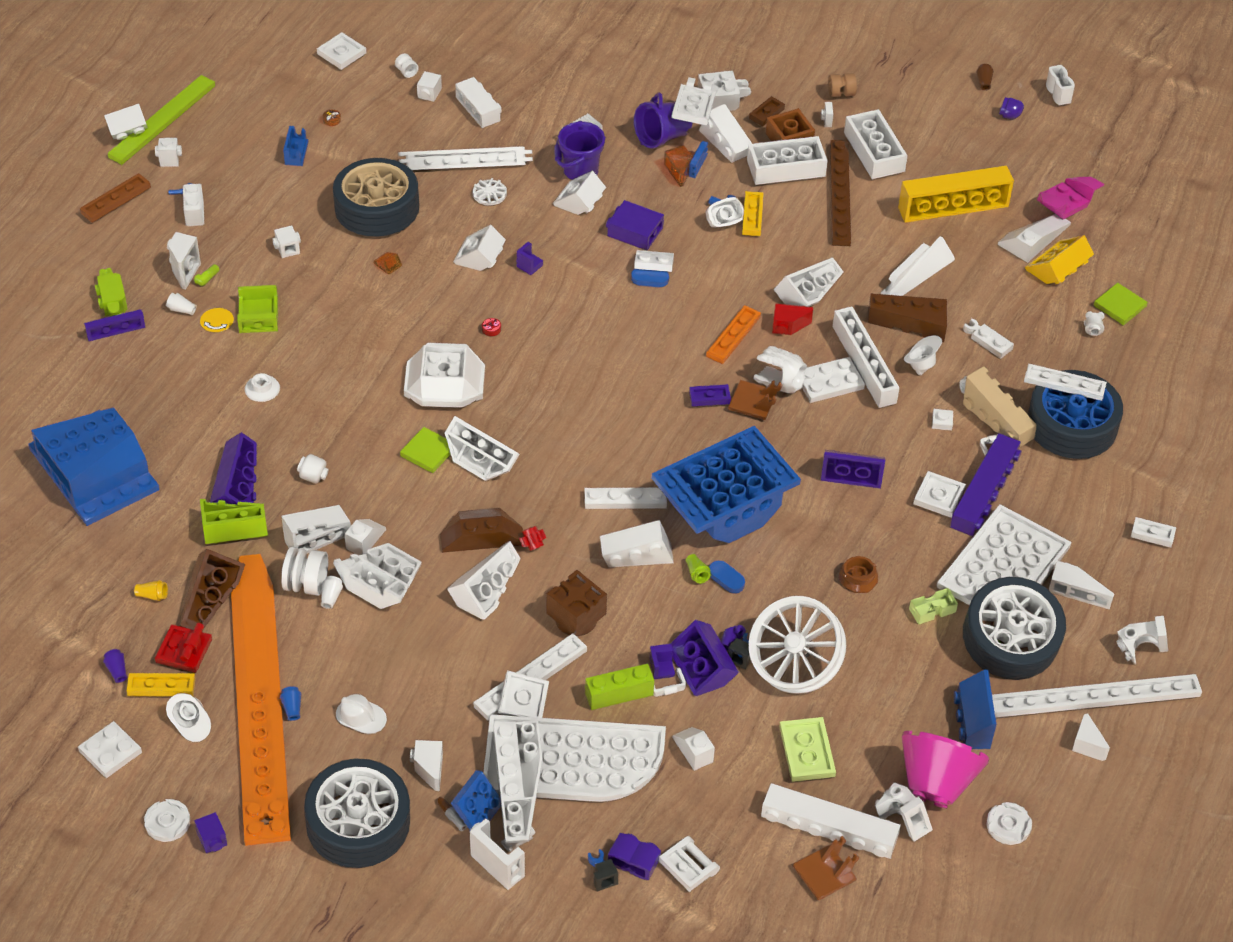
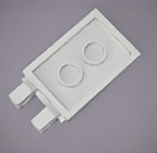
(694, 103)

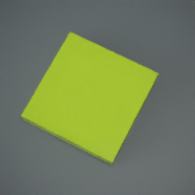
(1120, 303)
(427, 450)

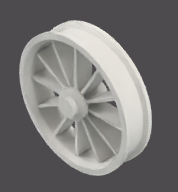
(797, 644)

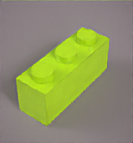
(619, 686)

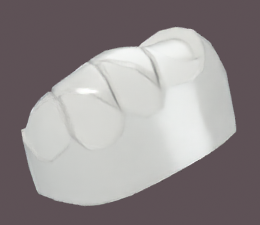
(725, 212)

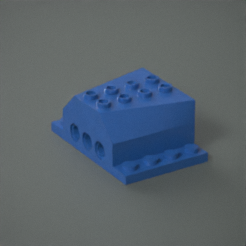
(94, 463)
(728, 485)

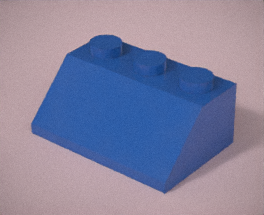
(976, 711)

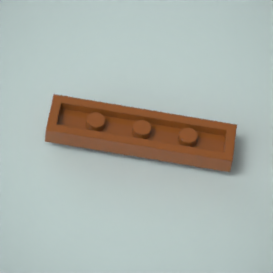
(115, 197)

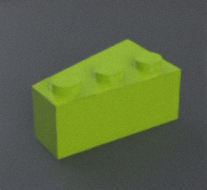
(232, 522)

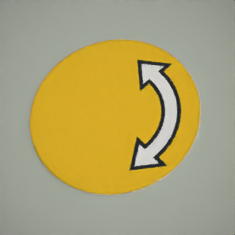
(216, 320)

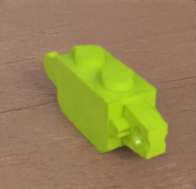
(111, 292)

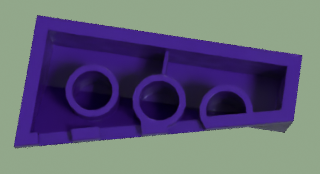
(236, 472)

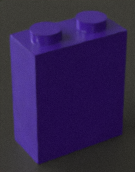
(635, 225)

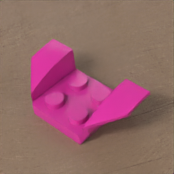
(1070, 196)

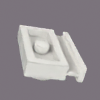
(654, 260)

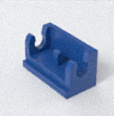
(295, 147)

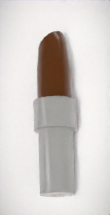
(451, 814)

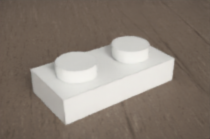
(1153, 532)

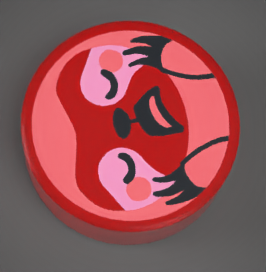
(491, 327)

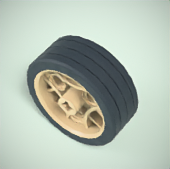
(376, 197)

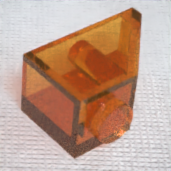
(677, 162)

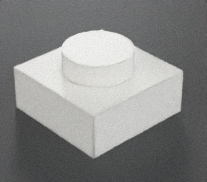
(827, 114)
(942, 419)

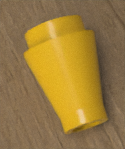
(152, 590)

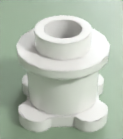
(1094, 323)

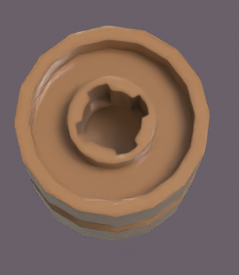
(842, 85)

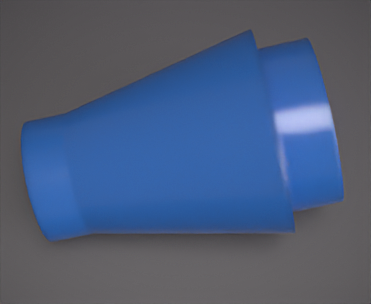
(291, 702)

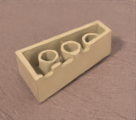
(996, 408)

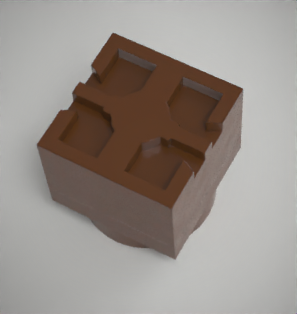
(576, 604)

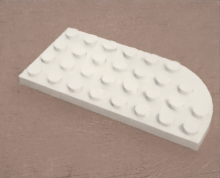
(588, 757)

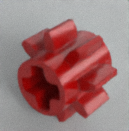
(532, 538)

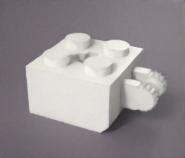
(727, 88)

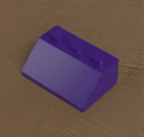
(853, 469)
(702, 658)

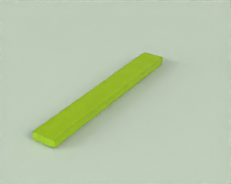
(162, 119)

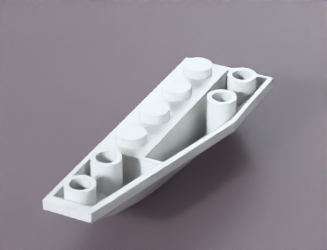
(519, 772)

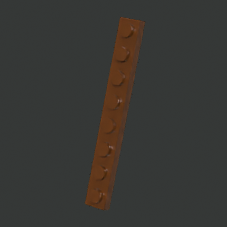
(840, 193)

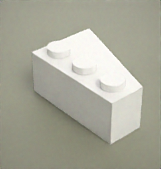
(637, 546)

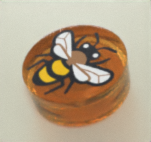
(331, 117)

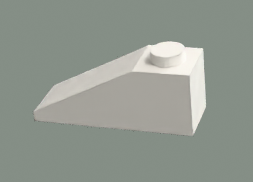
(1078, 585)

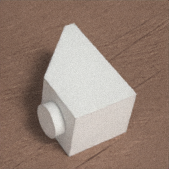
(363, 535)
(695, 747)
(428, 761)

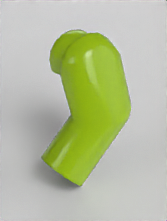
(206, 276)

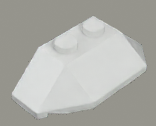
(478, 451)

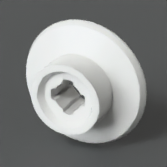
(266, 392)

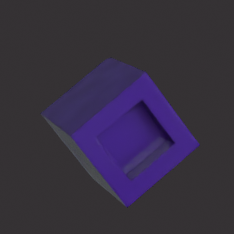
(527, 261)
(661, 661)

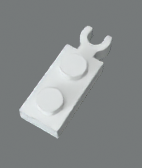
(988, 338)

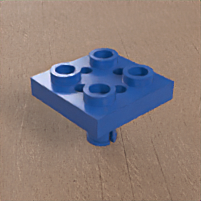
(472, 801)

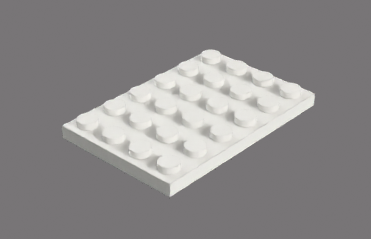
(1004, 548)

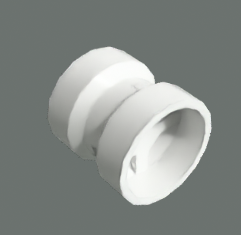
(406, 65)

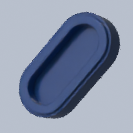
(650, 277)
(727, 576)

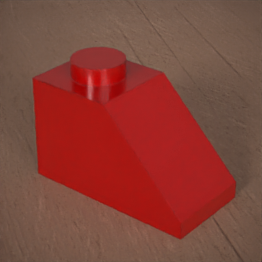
(791, 318)

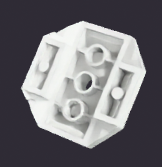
(444, 376)

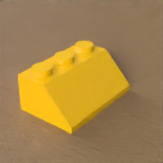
(1061, 260)

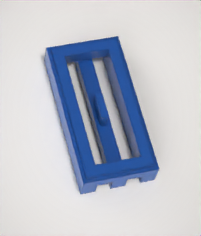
(698, 159)

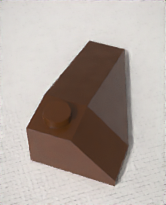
(209, 587)

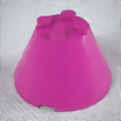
(939, 767)

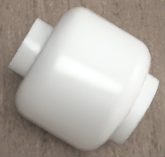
(312, 468)

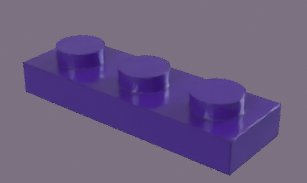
(114, 325)

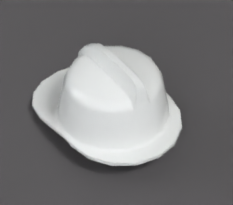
(923, 354)
(361, 714)
(189, 717)

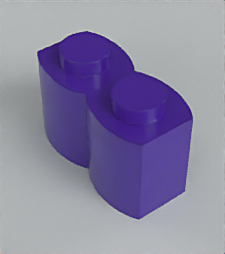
(634, 856)

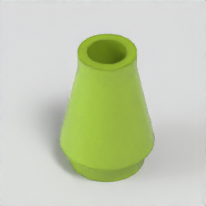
(698, 570)

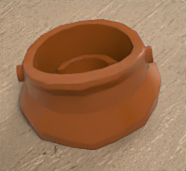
(858, 574)

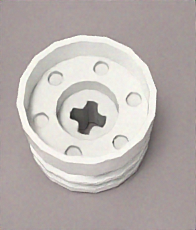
(301, 571)

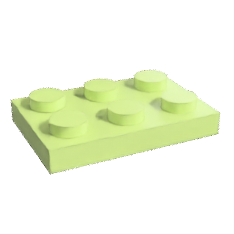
(807, 749)

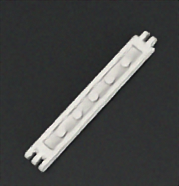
(465, 158)

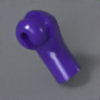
(731, 634)

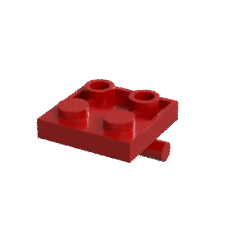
(184, 647)

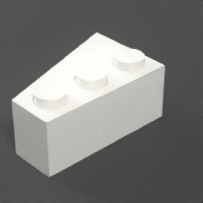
(726, 134)
(315, 528)

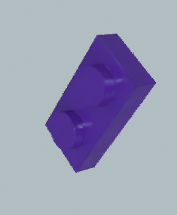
(709, 395)

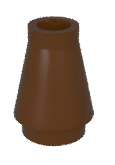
(985, 75)

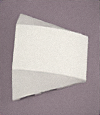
(379, 575)

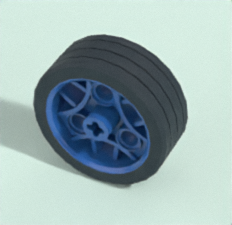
(1074, 423)

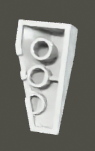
(1033, 238)
(809, 284)
(483, 584)

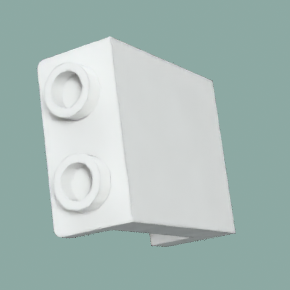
(503, 867)

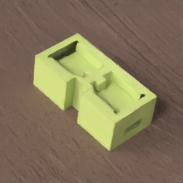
(926, 608)

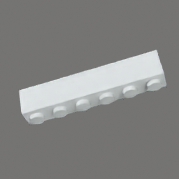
(865, 357)
(830, 820)

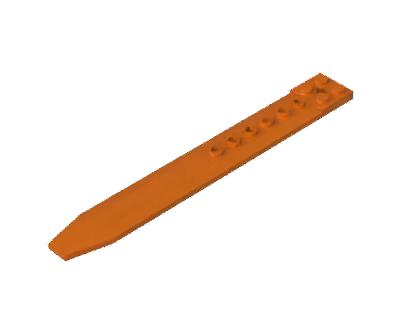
(259, 706)

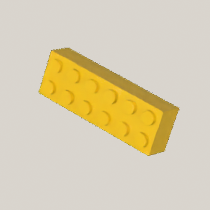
(955, 194)

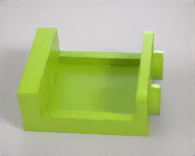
(258, 309)

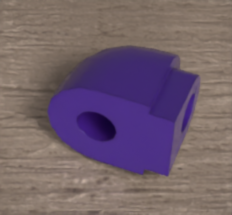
(1011, 108)

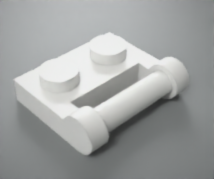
(684, 868)

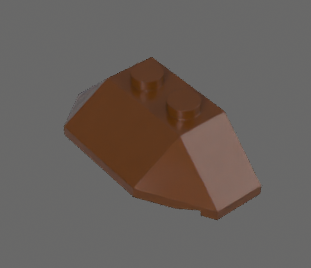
(480, 530)

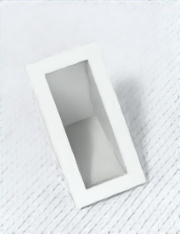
(1090, 740)

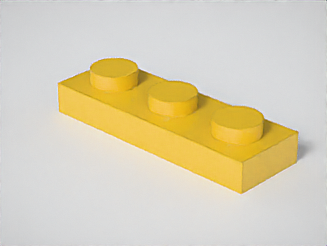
(752, 213)
(160, 684)

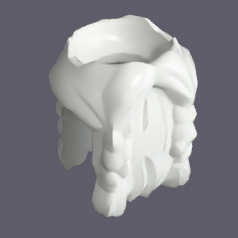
(792, 371)

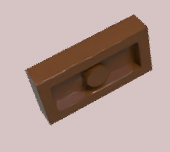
(766, 109)

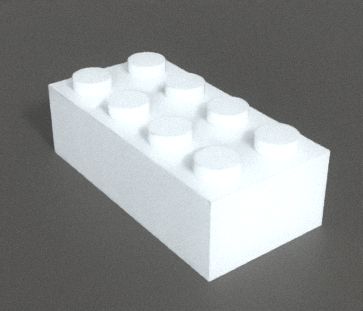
(875, 144)
(786, 160)

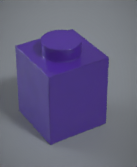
(211, 833)

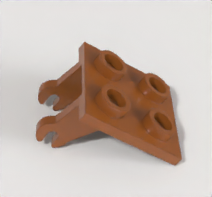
(754, 399)
(825, 870)

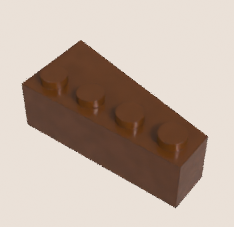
(909, 314)

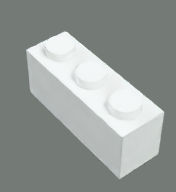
(478, 102)

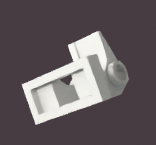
(1135, 634)
(911, 809)

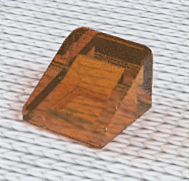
(388, 262)

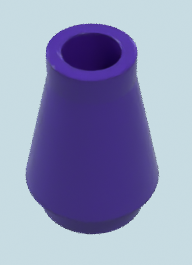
(115, 663)

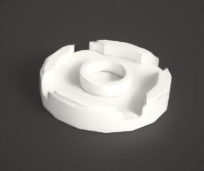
(167, 820)
(1009, 823)

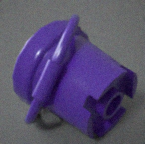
(655, 123)
(580, 148)

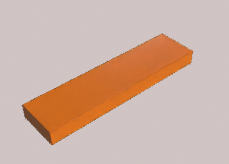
(733, 334)

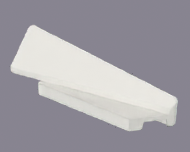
(919, 267)

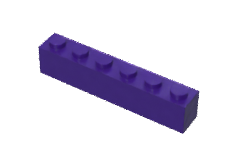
(985, 485)

